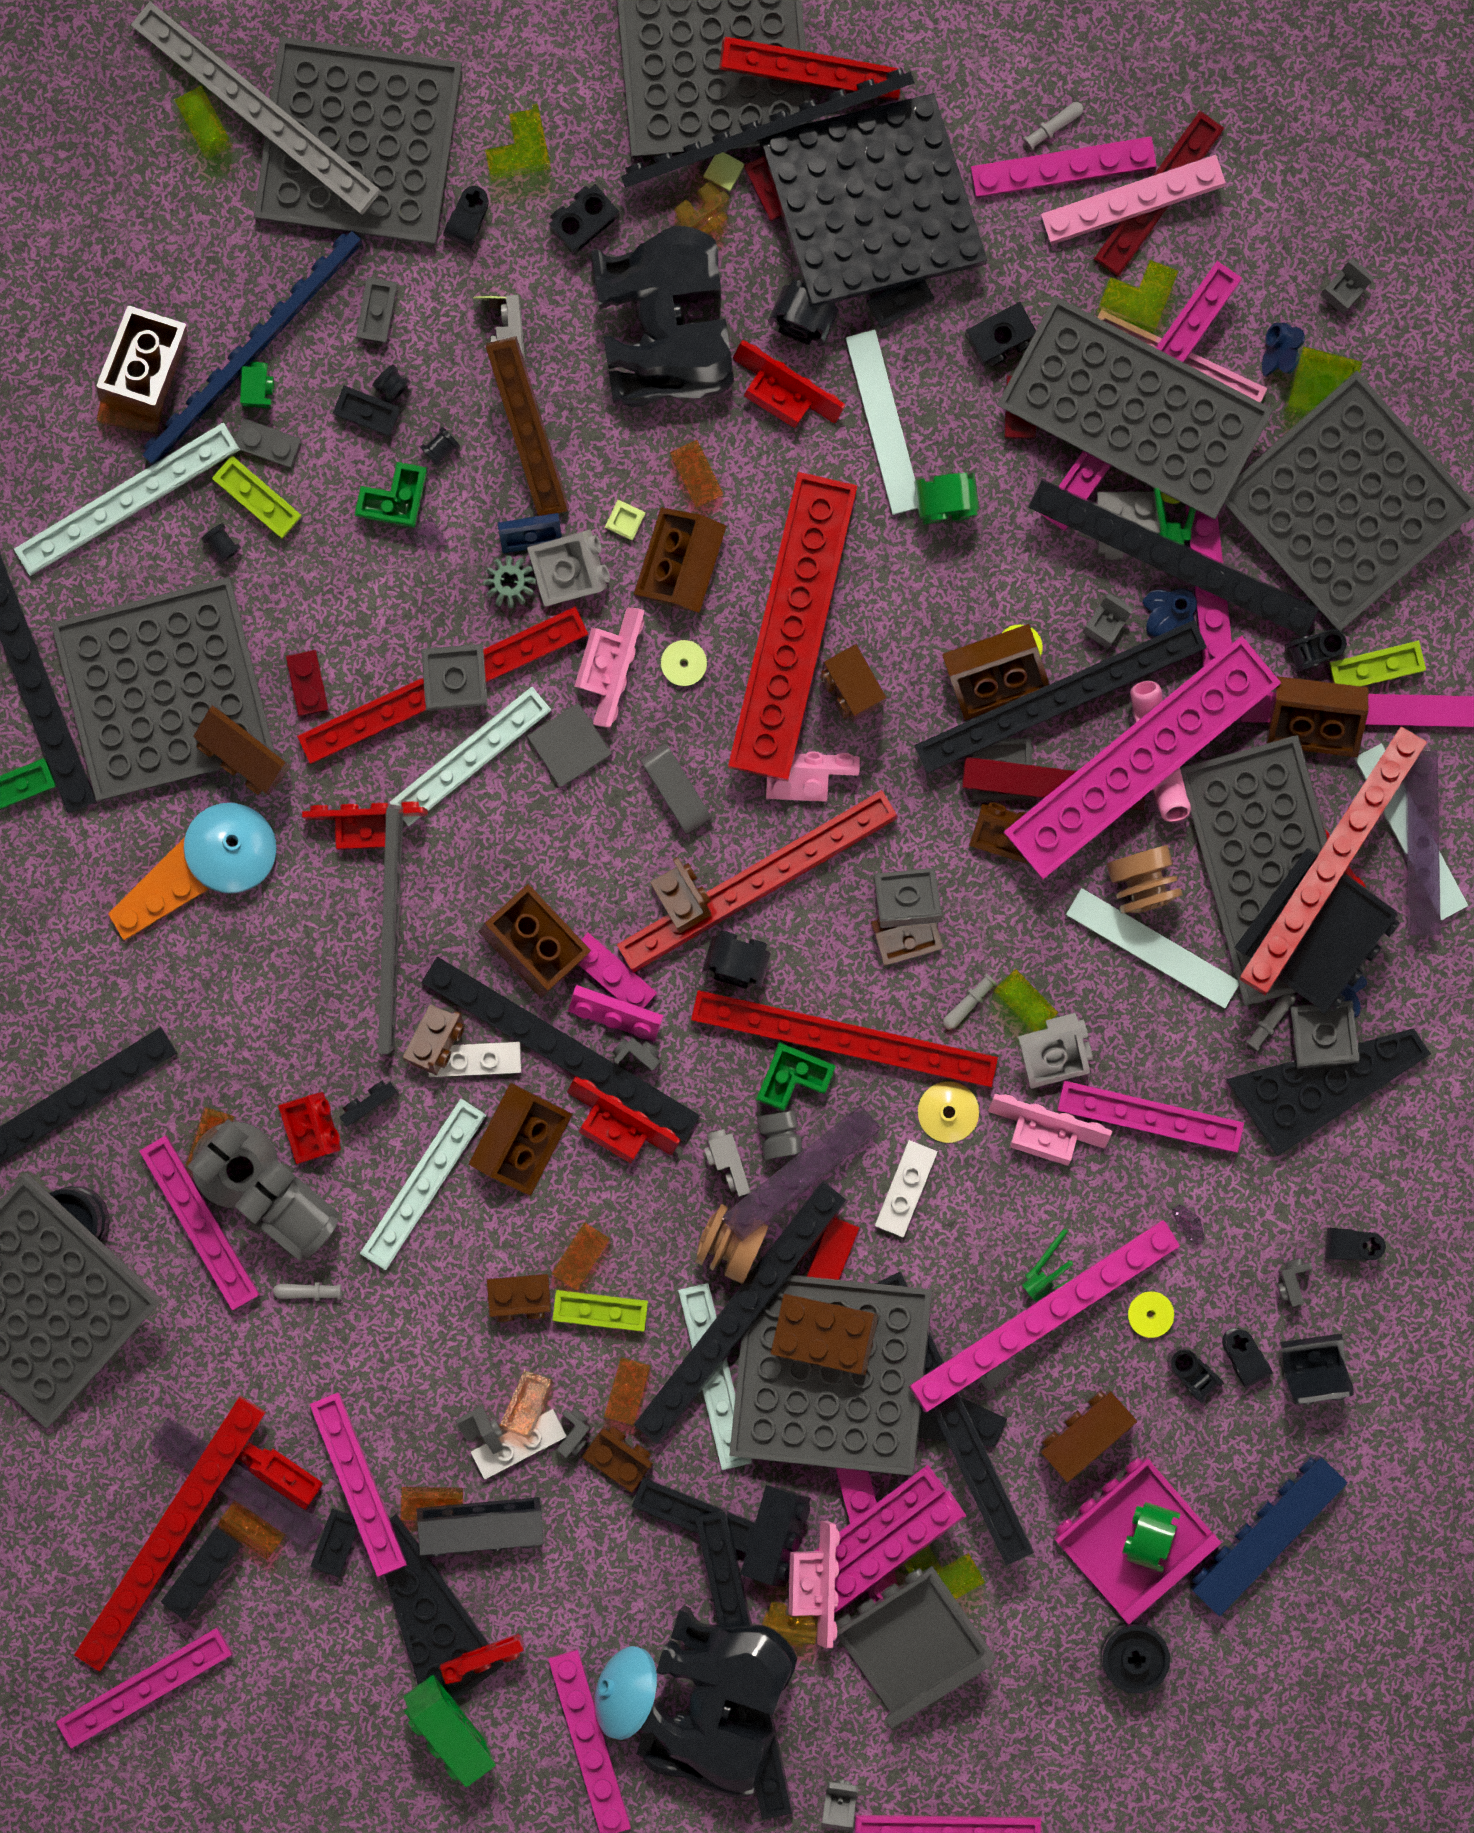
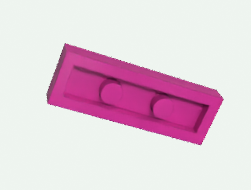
(615, 974)
(615, 1013)

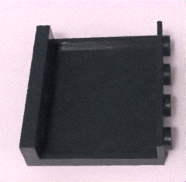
(1335, 943)

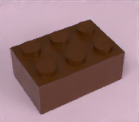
(142, 362)
(852, 683)
(824, 1334)

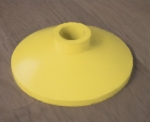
(932, 1106)

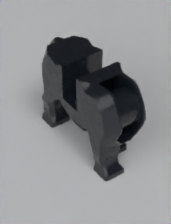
(672, 357)
(727, 1669)

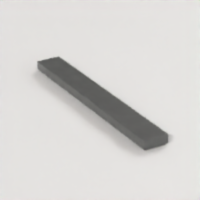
(390, 929)

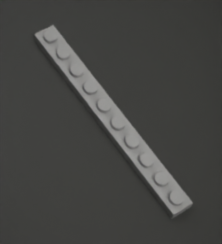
(256, 108)

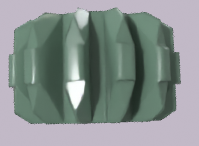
(512, 571)

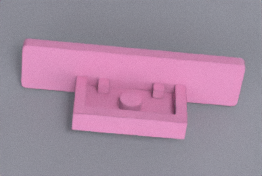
(606, 664)
(810, 776)
(1047, 1132)
(813, 1584)

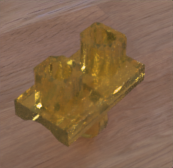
(713, 203)
(794, 1629)

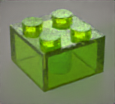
(1316, 378)

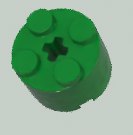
(947, 496)
(1152, 1536)

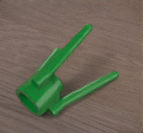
(1173, 529)
(1040, 1285)

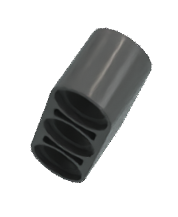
(676, 788)

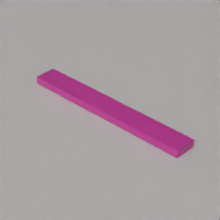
(1397, 710)

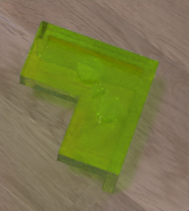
(527, 154)
(1143, 304)
(958, 1576)

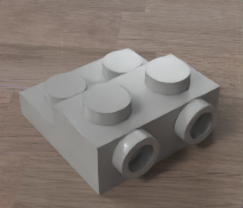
(511, 322)
(1132, 505)
(568, 567)
(1056, 1051)
(725, 1154)

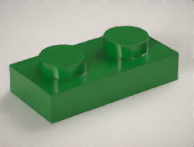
(25, 783)

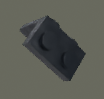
(1316, 1369)

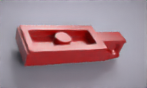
(281, 1474)
(480, 1659)

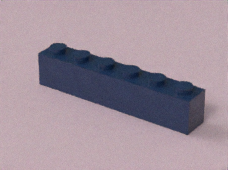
(1268, 1535)

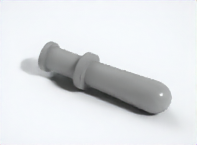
(1047, 129)
(955, 1017)
(1266, 1027)
(316, 1291)

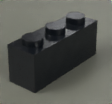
(775, 1535)
(201, 1572)

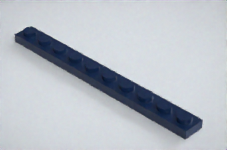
(260, 338)

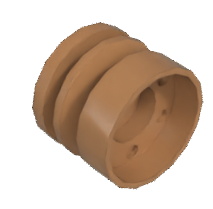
(1144, 880)
(726, 1246)

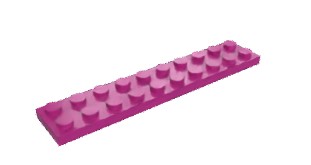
(1142, 757)

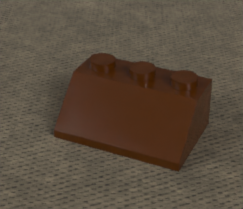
(680, 559)
(995, 671)
(1323, 714)
(240, 752)
(534, 941)
(520, 1139)
(1087, 1434)

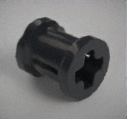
(440, 446)
(221, 543)

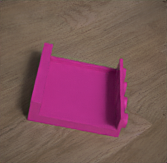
(1100, 1532)

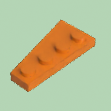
(157, 894)

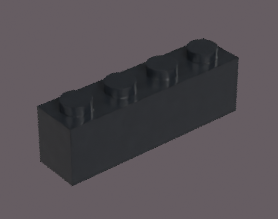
(480, 1526)

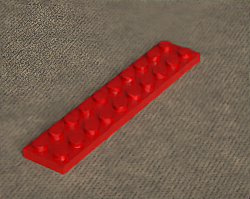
(792, 626)

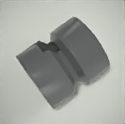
(780, 1134)

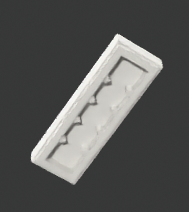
(482, 1059)
(906, 1188)
(516, 1448)

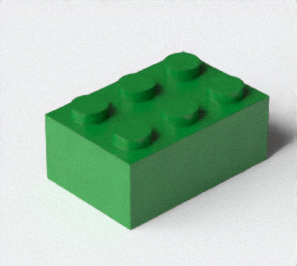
(448, 1732)

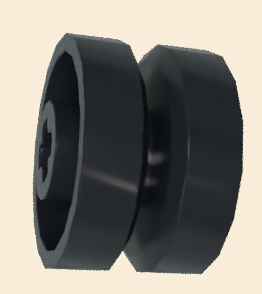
(85, 1207)
(1145, 1672)

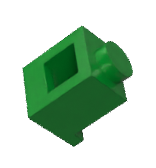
(256, 386)

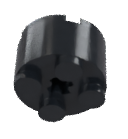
(799, 319)
(736, 960)

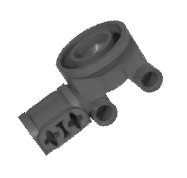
(269, 1195)

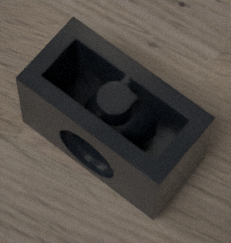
(1013, 320)

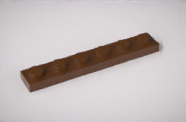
(527, 426)

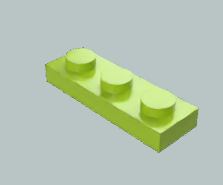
(257, 497)
(1379, 665)
(600, 1310)

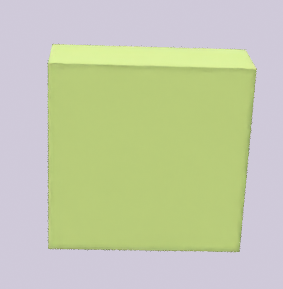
(724, 171)
(625, 520)

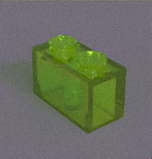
(203, 122)
(1025, 1001)

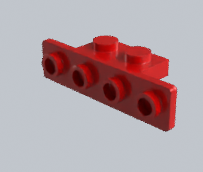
(783, 390)
(360, 827)
(618, 1126)

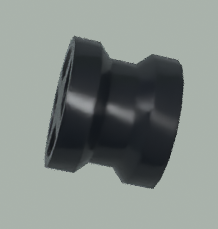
(391, 383)

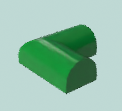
(395, 506)
(793, 1067)

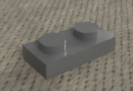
(376, 310)
(267, 443)

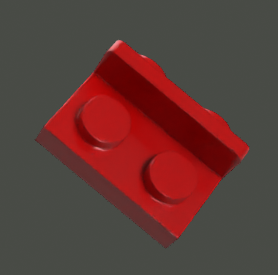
(310, 1127)

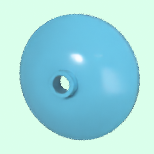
(227, 867)
(625, 1692)

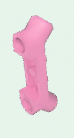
(1170, 793)

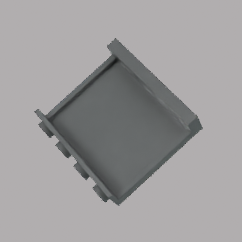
(914, 1644)

